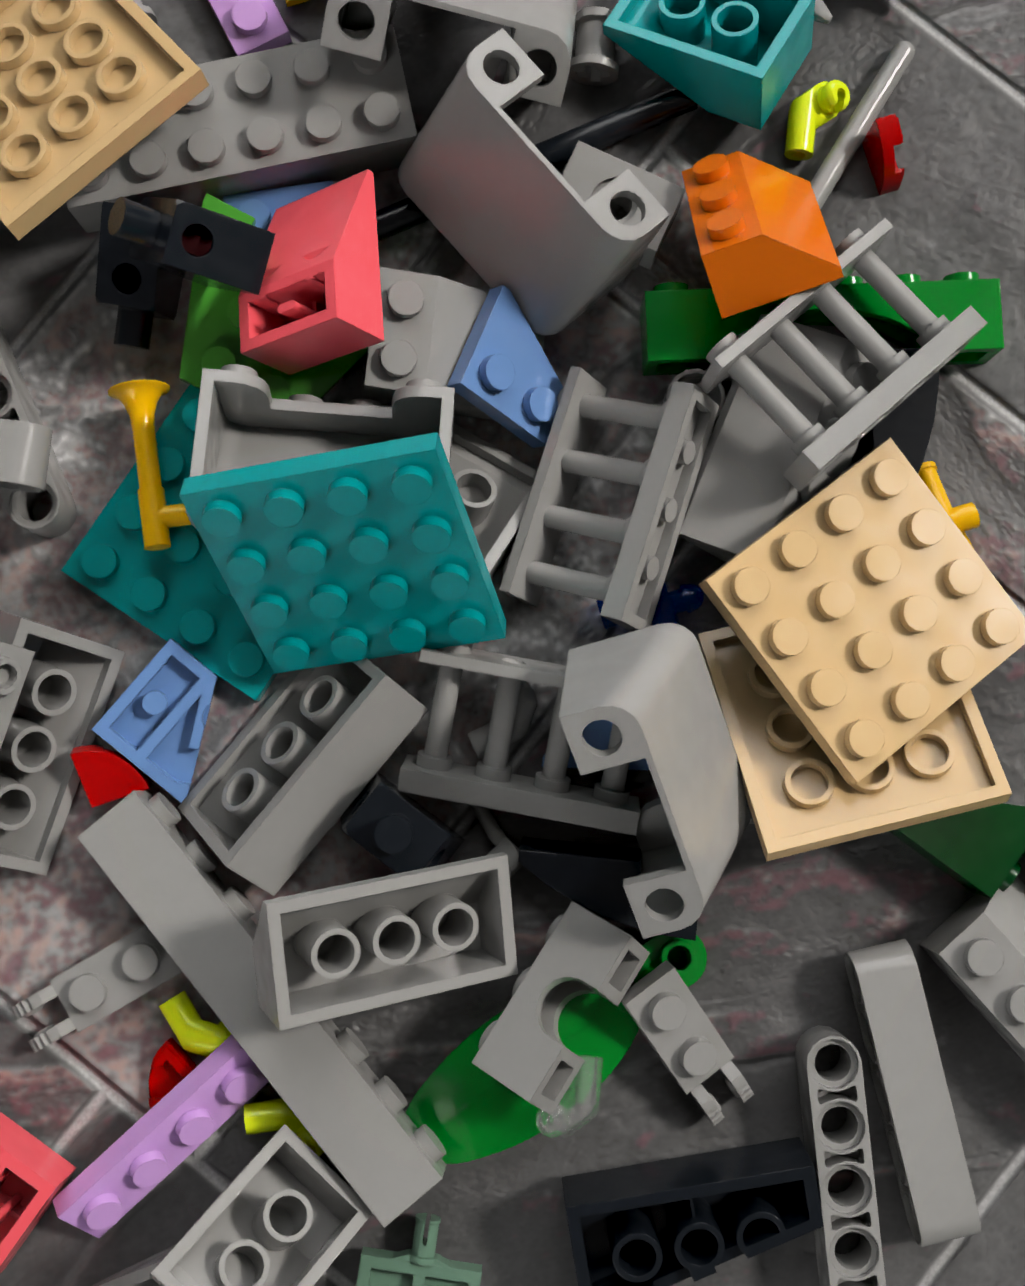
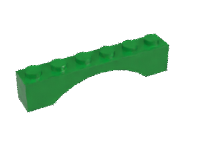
(686, 323)

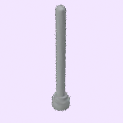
(861, 120)

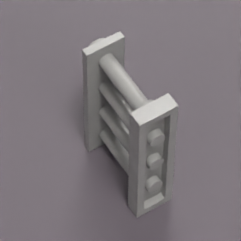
(856, 408)
(658, 513)
(491, 780)

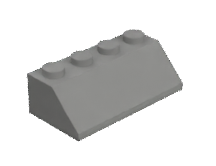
(742, 471)
(53, 715)
(299, 767)
(384, 940)
(985, 958)

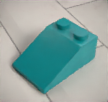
(719, 52)

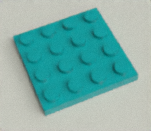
(348, 553)
(176, 588)

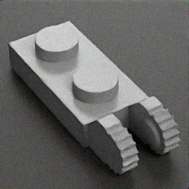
(101, 984)
(683, 1037)

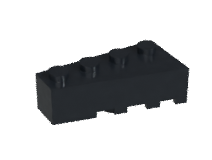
(689, 1213)

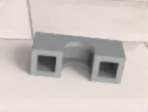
(524, 1044)

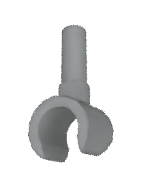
(498, 838)

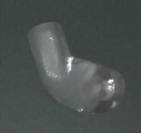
(578, 1104)

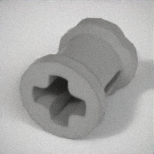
(594, 51)

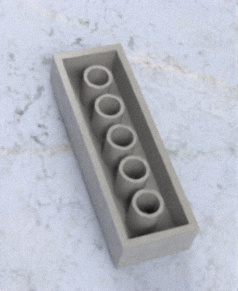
(268, 125)

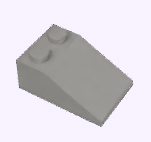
(423, 334)
(492, 491)
(270, 1225)

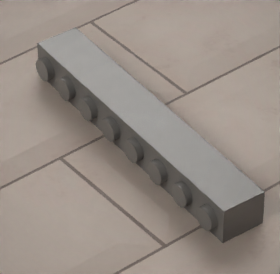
(311, 1065)

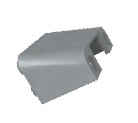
(538, 26)
(511, 206)
(247, 427)
(669, 714)

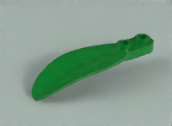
(482, 1116)

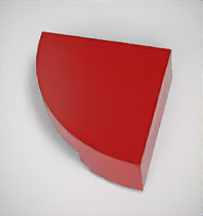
(879, 150)
(106, 774)
(167, 1070)

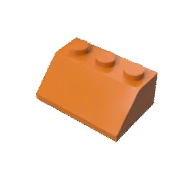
(757, 231)

